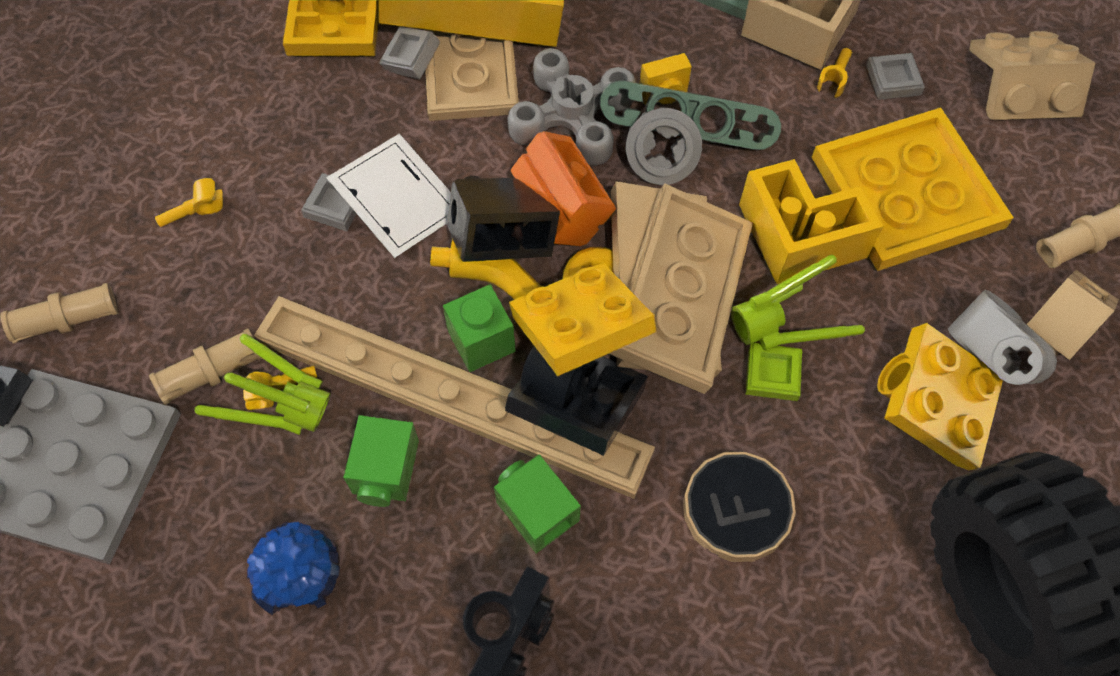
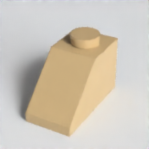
(1073, 314)

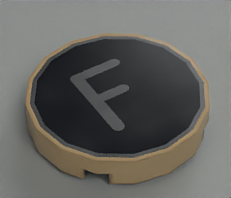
(739, 506)

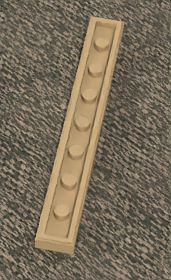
(442, 392)

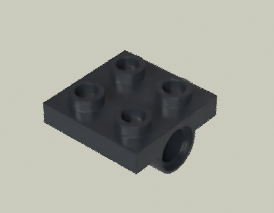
(580, 404)
(530, 620)

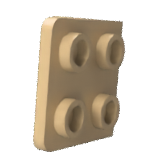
(1034, 76)

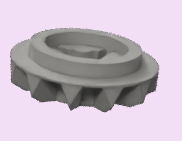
(685, 150)

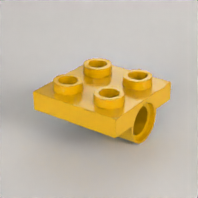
(331, 28)
(582, 318)
(941, 396)

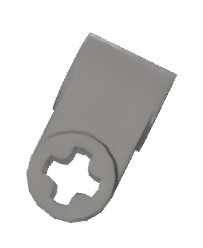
(997, 334)

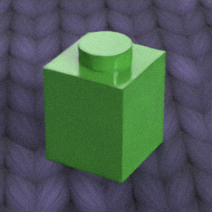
(479, 328)
(381, 460)
(536, 502)

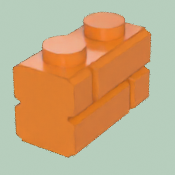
(566, 180)

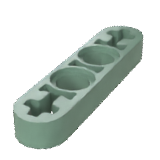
(692, 106)

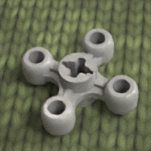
(569, 107)

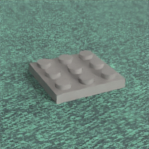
(78, 464)

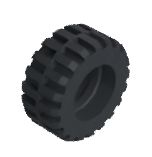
(1033, 566)

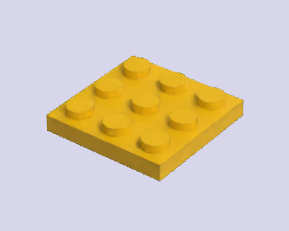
(918, 184)

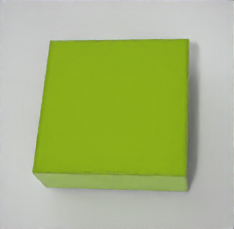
(774, 372)

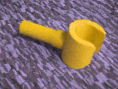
(836, 72)
(205, 201)
(278, 382)

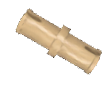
(1085, 235)
(59, 313)
(202, 368)

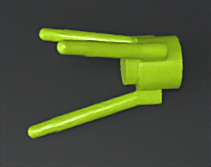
(763, 313)
(300, 404)

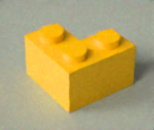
(802, 229)

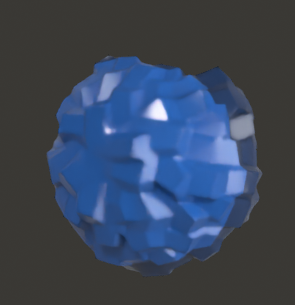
(293, 567)

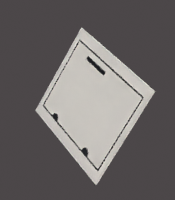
(394, 194)

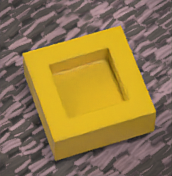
(666, 73)

